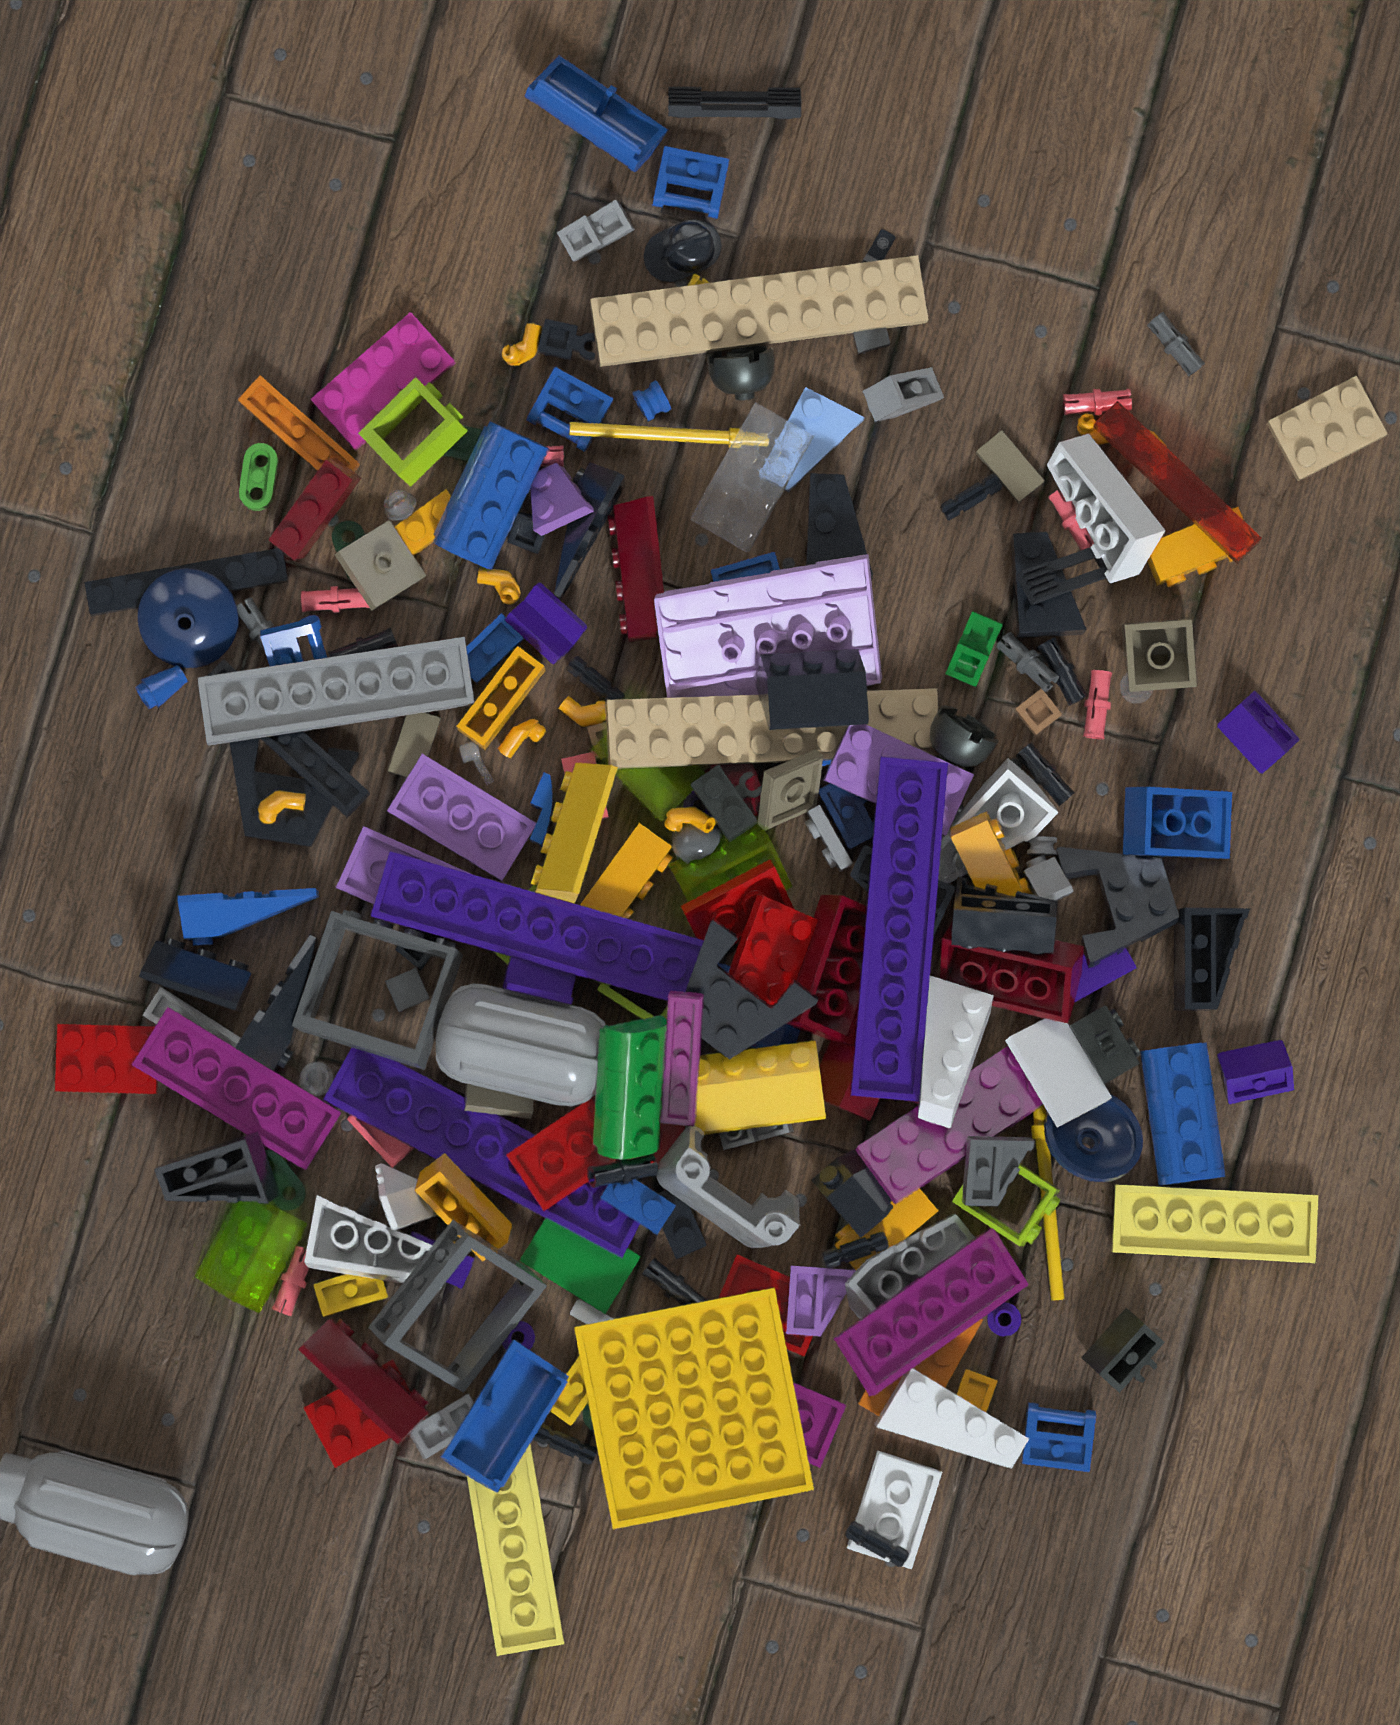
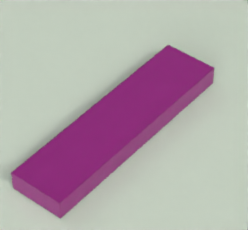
(682, 1058)

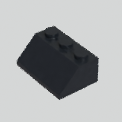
(813, 689)
(198, 974)

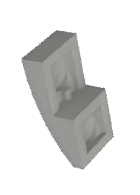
(595, 231)
(440, 1428)

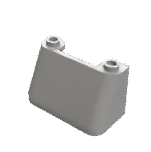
(686, 1175)

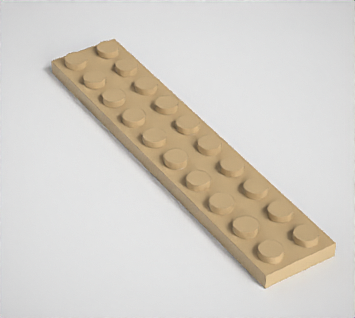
(758, 310)
(736, 730)

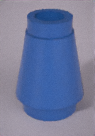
(161, 686)

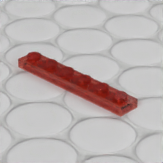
(1177, 482)

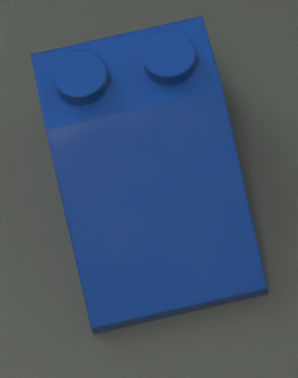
(1177, 822)

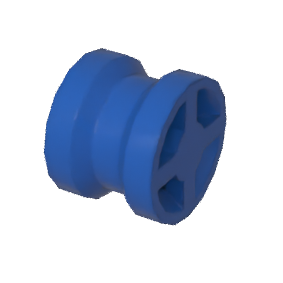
(652, 401)

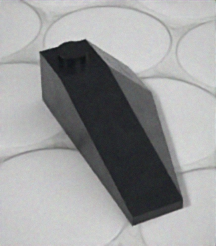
(602, 490)
(271, 1030)

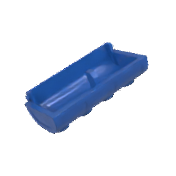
(596, 113)
(489, 495)
(1182, 1113)
(505, 1417)

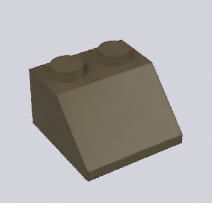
(1159, 655)

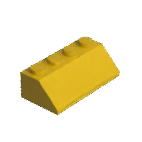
(575, 831)
(759, 1088)

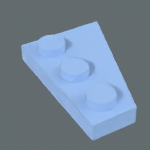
(827, 423)

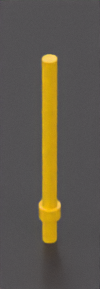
(653, 433)
(1050, 1222)

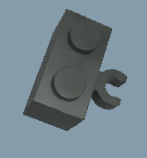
(727, 802)
(1105, 1043)
(1123, 1350)

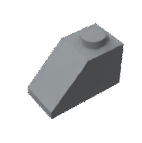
(902, 393)
(1047, 878)

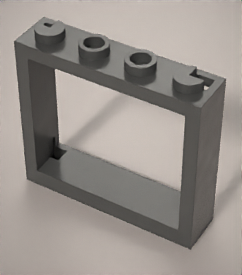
(383, 931)
(426, 1282)

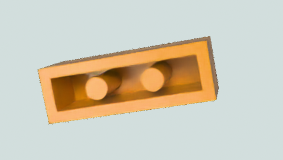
(1184, 553)
(501, 698)
(985, 856)
(629, 873)
(459, 1199)
(897, 1225)

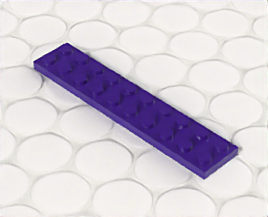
(534, 927)
(899, 929)
(477, 1142)

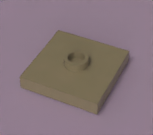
(380, 565)
(790, 789)

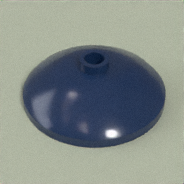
(202, 600)
(1112, 1137)

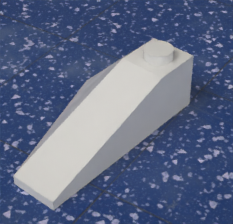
(1012, 800)
(400, 1199)

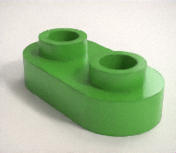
(258, 477)

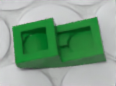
(974, 648)

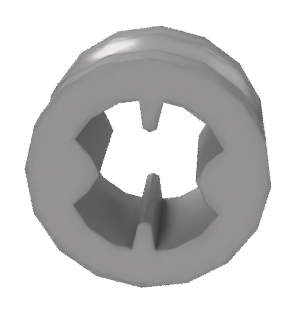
(1042, 846)

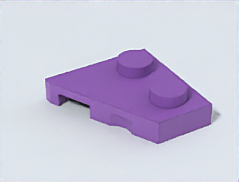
(556, 500)
(814, 1298)

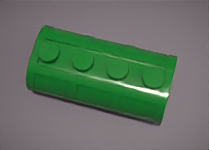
(629, 1088)

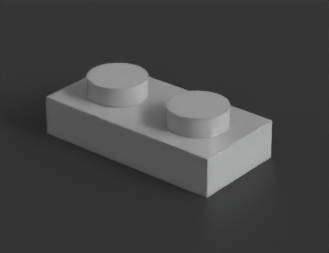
(820, 827)

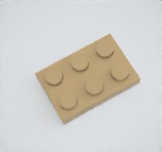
(1327, 428)

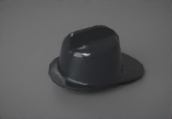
(682, 250)

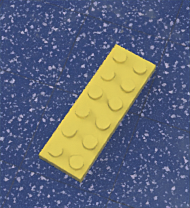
(1214, 1223)
(516, 1562)

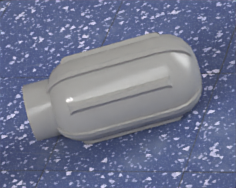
(519, 1044)
(94, 1511)

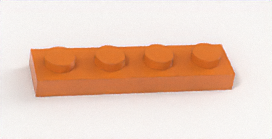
(293, 426)

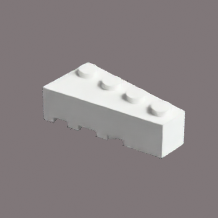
(1106, 506)
(952, 1038)
(359, 1246)
(942, 1418)

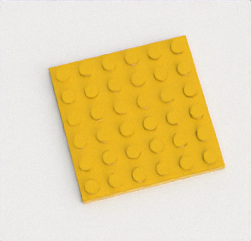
(693, 1408)

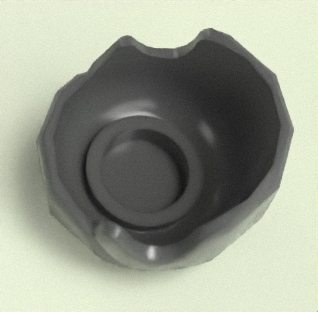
(693, 843)

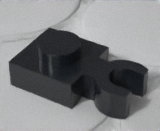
(561, 340)

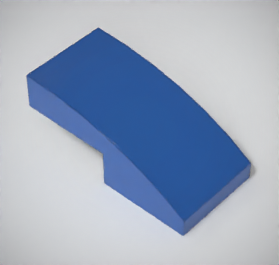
(544, 801)

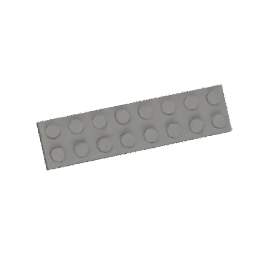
(336, 691)

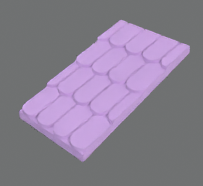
(719, 629)

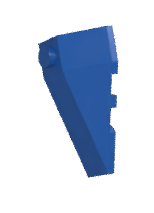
(217, 915)

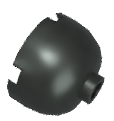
(742, 370)
(961, 739)

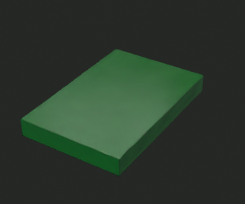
(579, 1265)

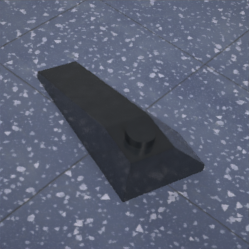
(854, 1192)

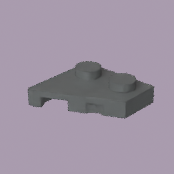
(991, 1166)

